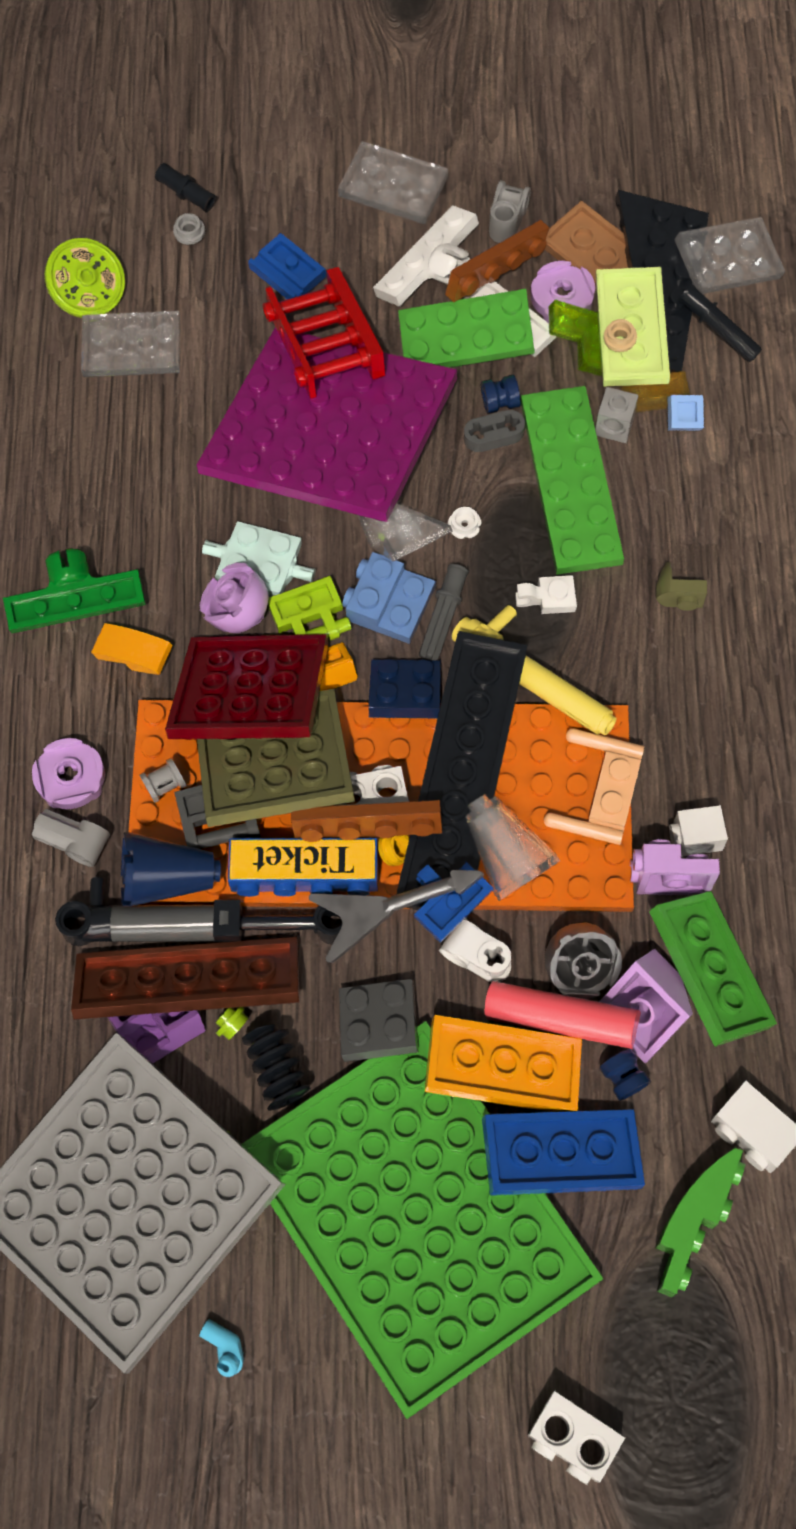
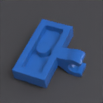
(447, 911)

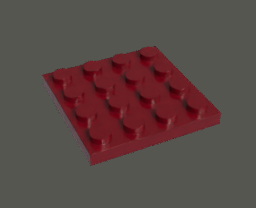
(248, 687)

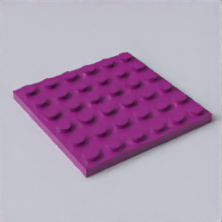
(333, 450)

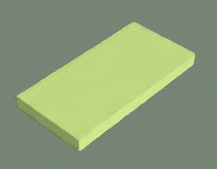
(638, 298)

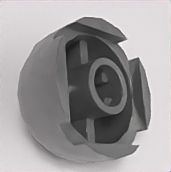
(582, 960)

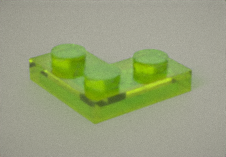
(579, 326)

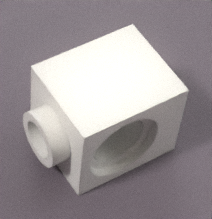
(699, 830)

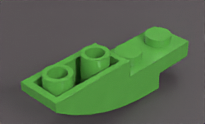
(701, 1205)

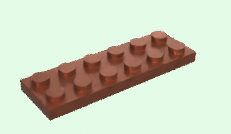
(186, 978)

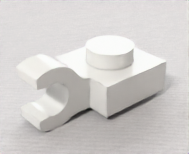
(552, 594)

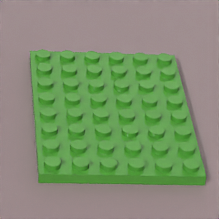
(404, 1229)

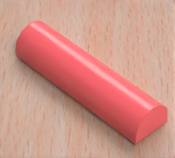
(562, 1014)

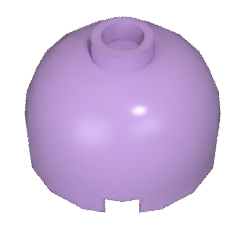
(235, 600)

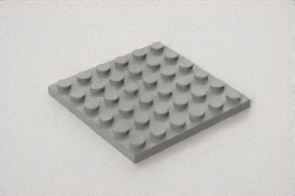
(127, 1201)

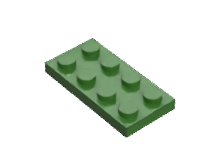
(468, 330)
(712, 968)

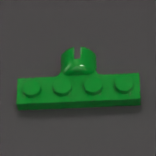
(72, 594)

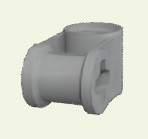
(507, 211)

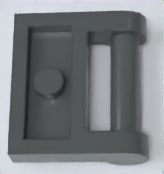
(192, 814)

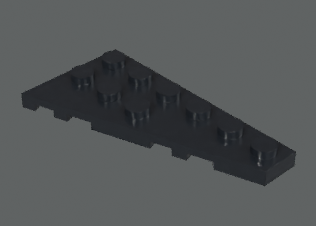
(650, 242)

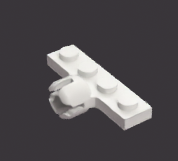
(430, 257)

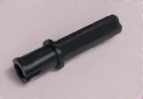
(720, 323)

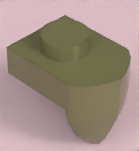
(680, 593)

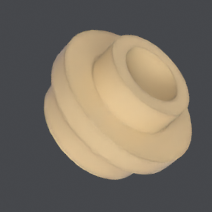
(620, 328)

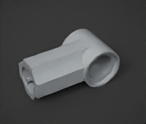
(78, 840)

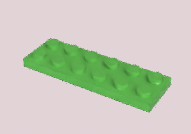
(571, 480)

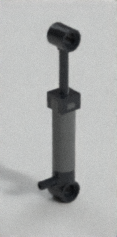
(176, 923)

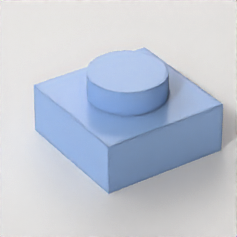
(685, 412)

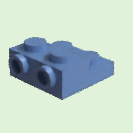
(388, 598)

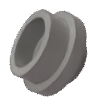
(186, 223)

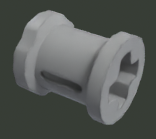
(163, 780)

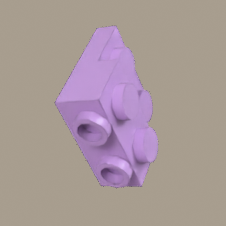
(661, 870)

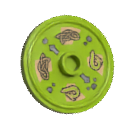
(84, 277)

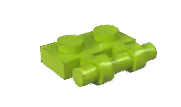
(308, 604)

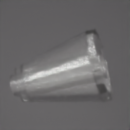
(507, 846)

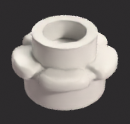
(468, 516)

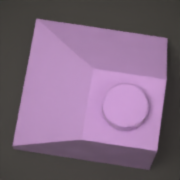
(659, 995)

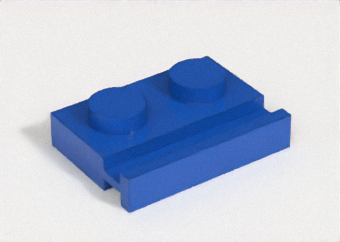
(287, 268)

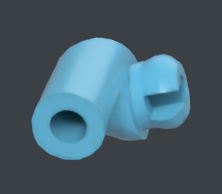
(228, 1347)

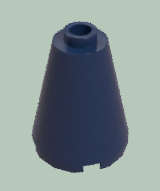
(163, 869)

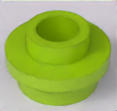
(231, 1022)

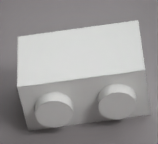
(756, 1127)

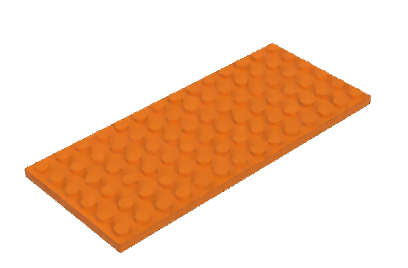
(536, 778)

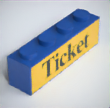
(302, 866)

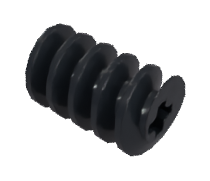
(275, 1066)

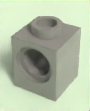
(616, 415)

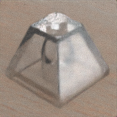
(404, 531)

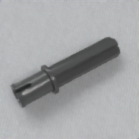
(447, 600)

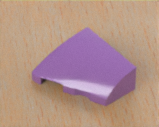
(159, 1032)

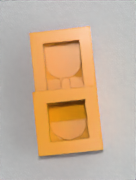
(132, 647)

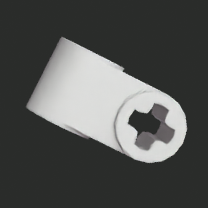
(472, 948)

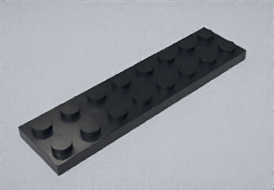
(465, 751)

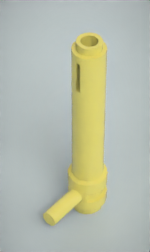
(544, 682)

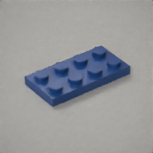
(562, 1152)

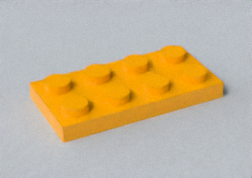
(503, 1065)

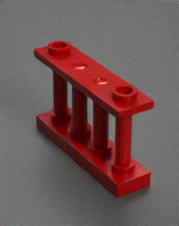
(346, 312)

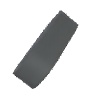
(494, 431)

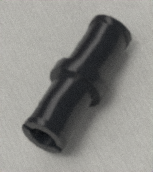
(185, 187)

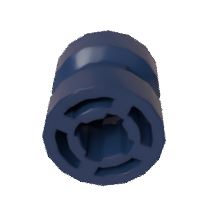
(500, 394)
(620, 1067)

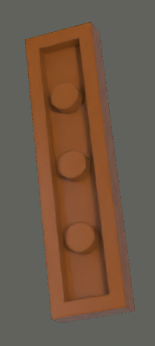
(496, 261)
(368, 820)

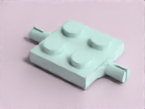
(266, 552)

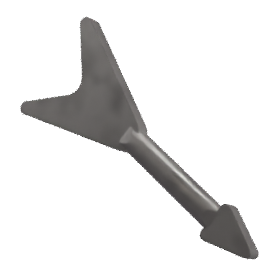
(365, 913)

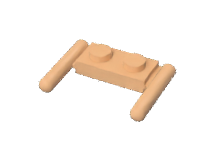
(612, 792)

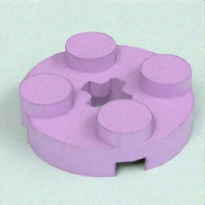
(562, 275)
(52, 764)

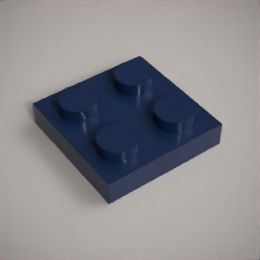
(404, 689)

